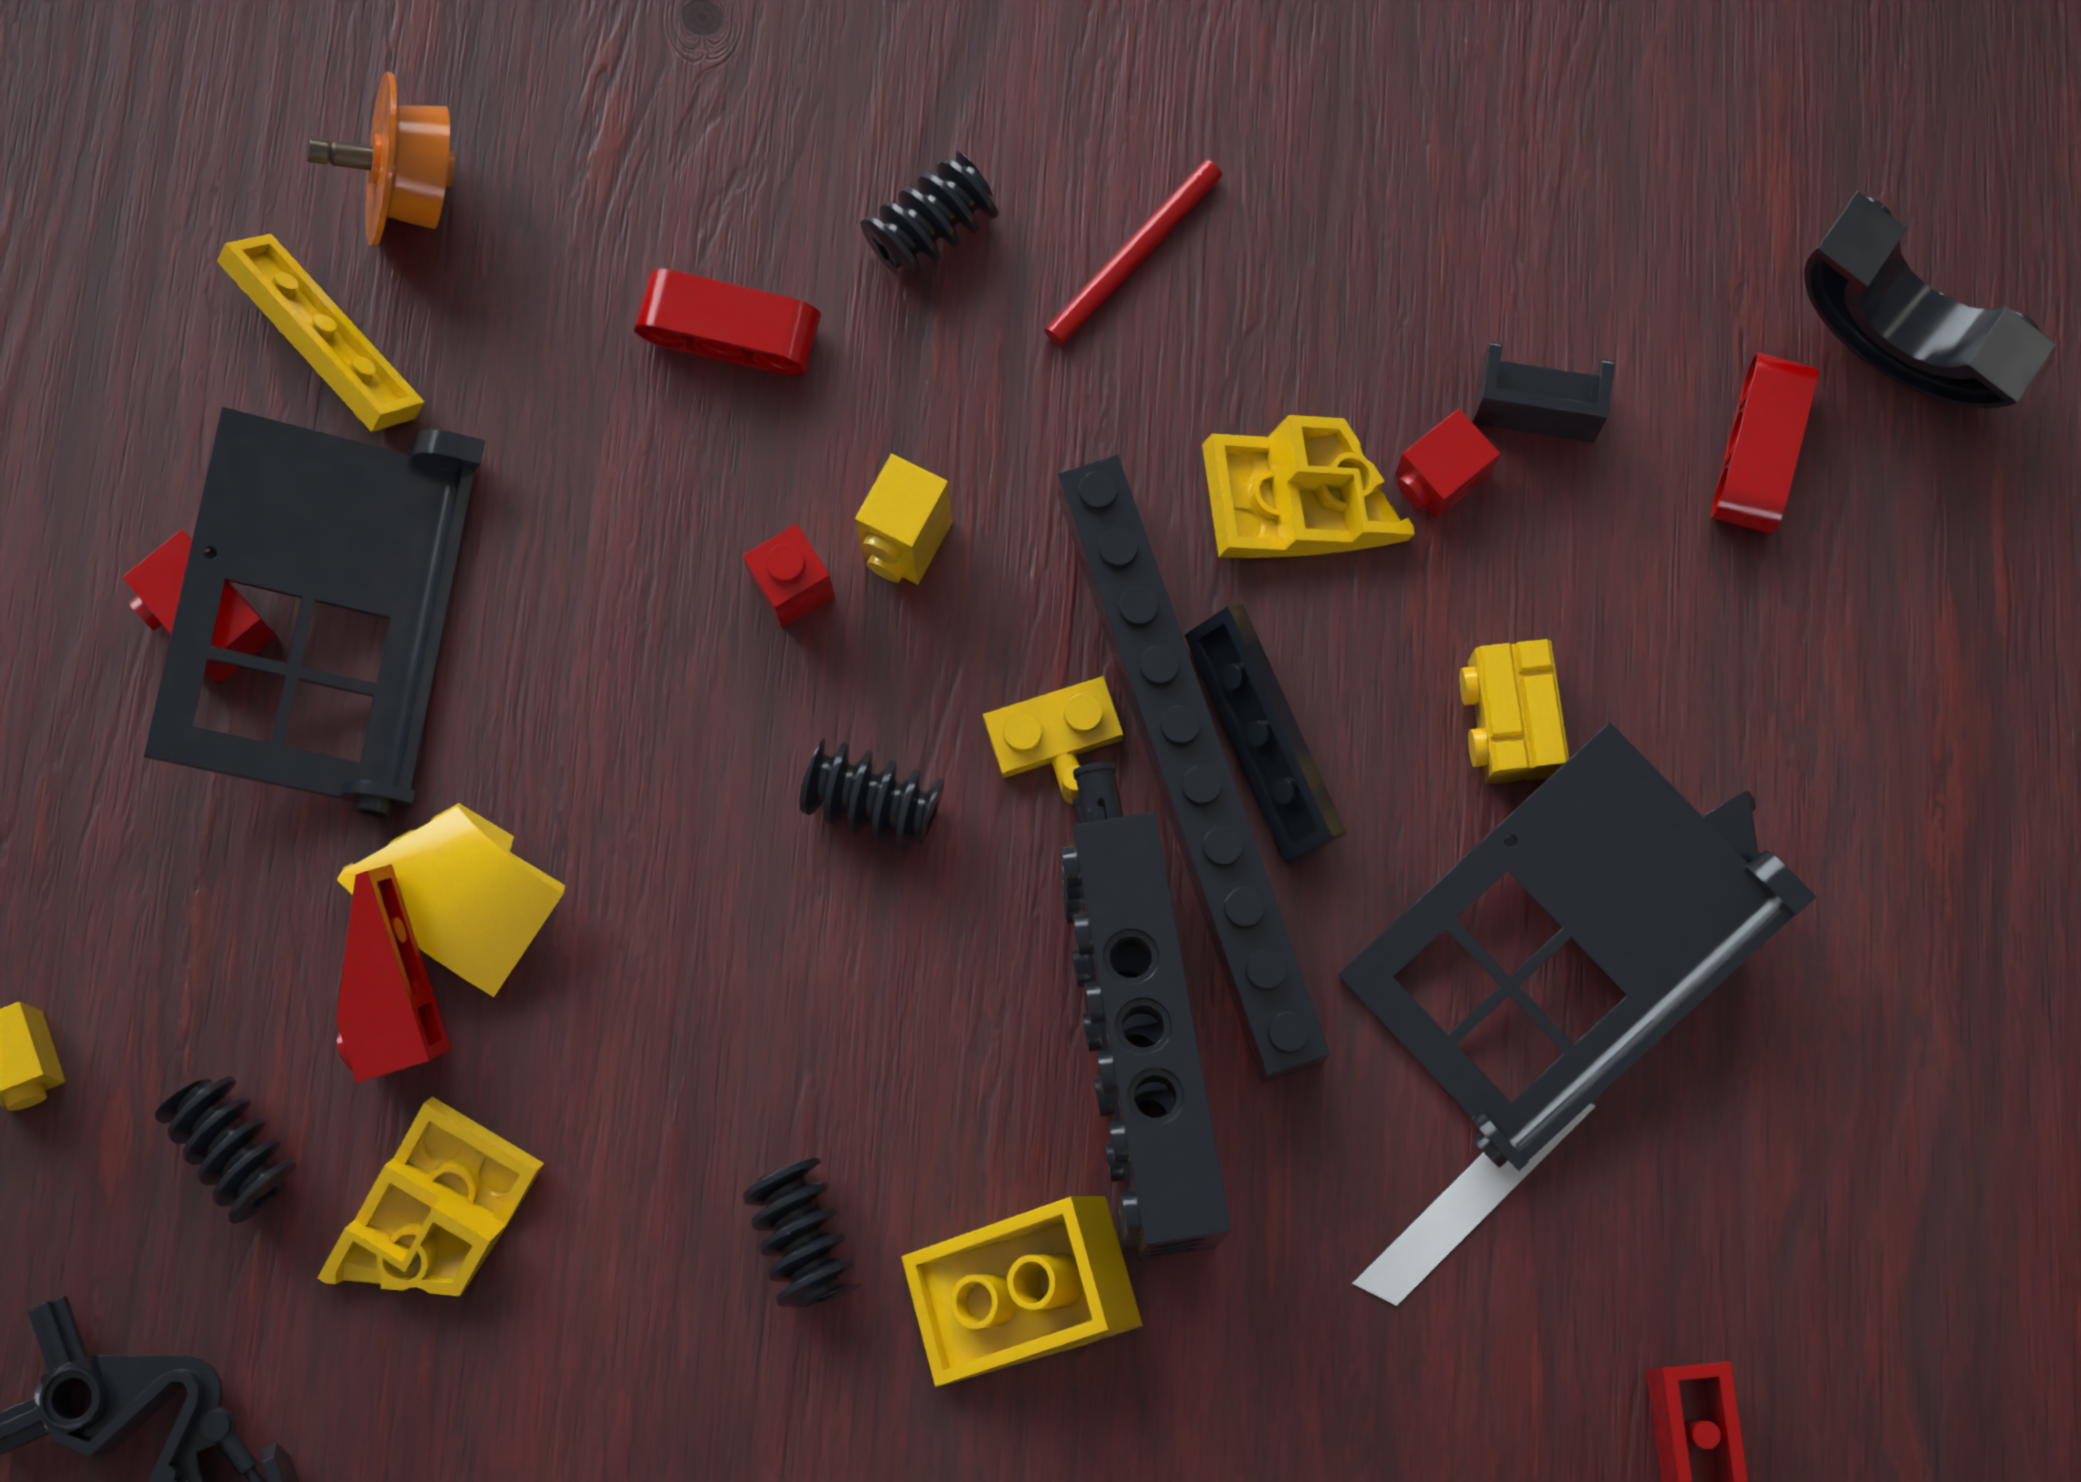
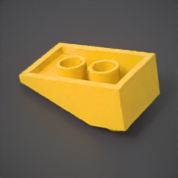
(1021, 1289)

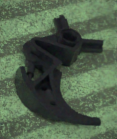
(124, 1396)

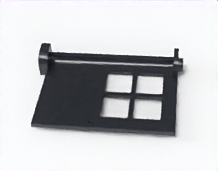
(337, 530)
(1633, 885)

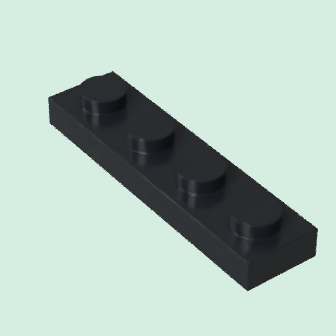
(1265, 733)

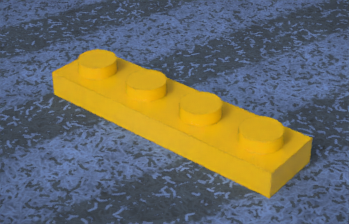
(320, 332)

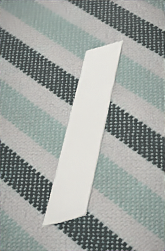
(1448, 1222)

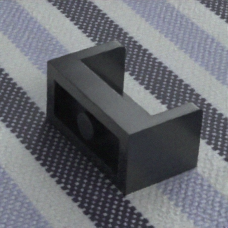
(1542, 398)

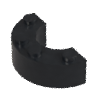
(1908, 328)

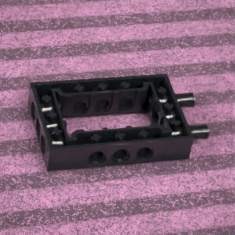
(1139, 993)

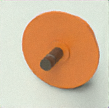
(404, 163)

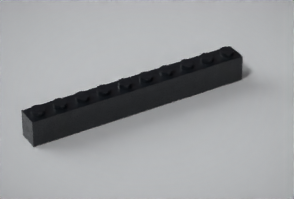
(1191, 772)

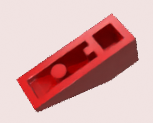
(385, 994)

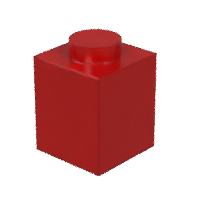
(1445, 464)
(789, 575)

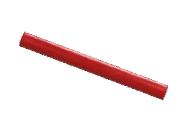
(1133, 253)

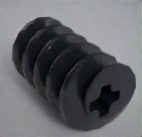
(929, 215)
(869, 796)
(225, 1146)
(798, 1236)

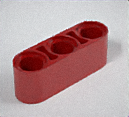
(727, 322)
(1764, 443)

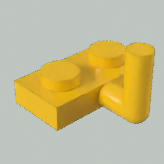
(1054, 731)

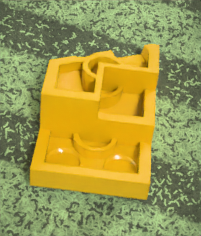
(1297, 492)
(466, 894)
(434, 1207)

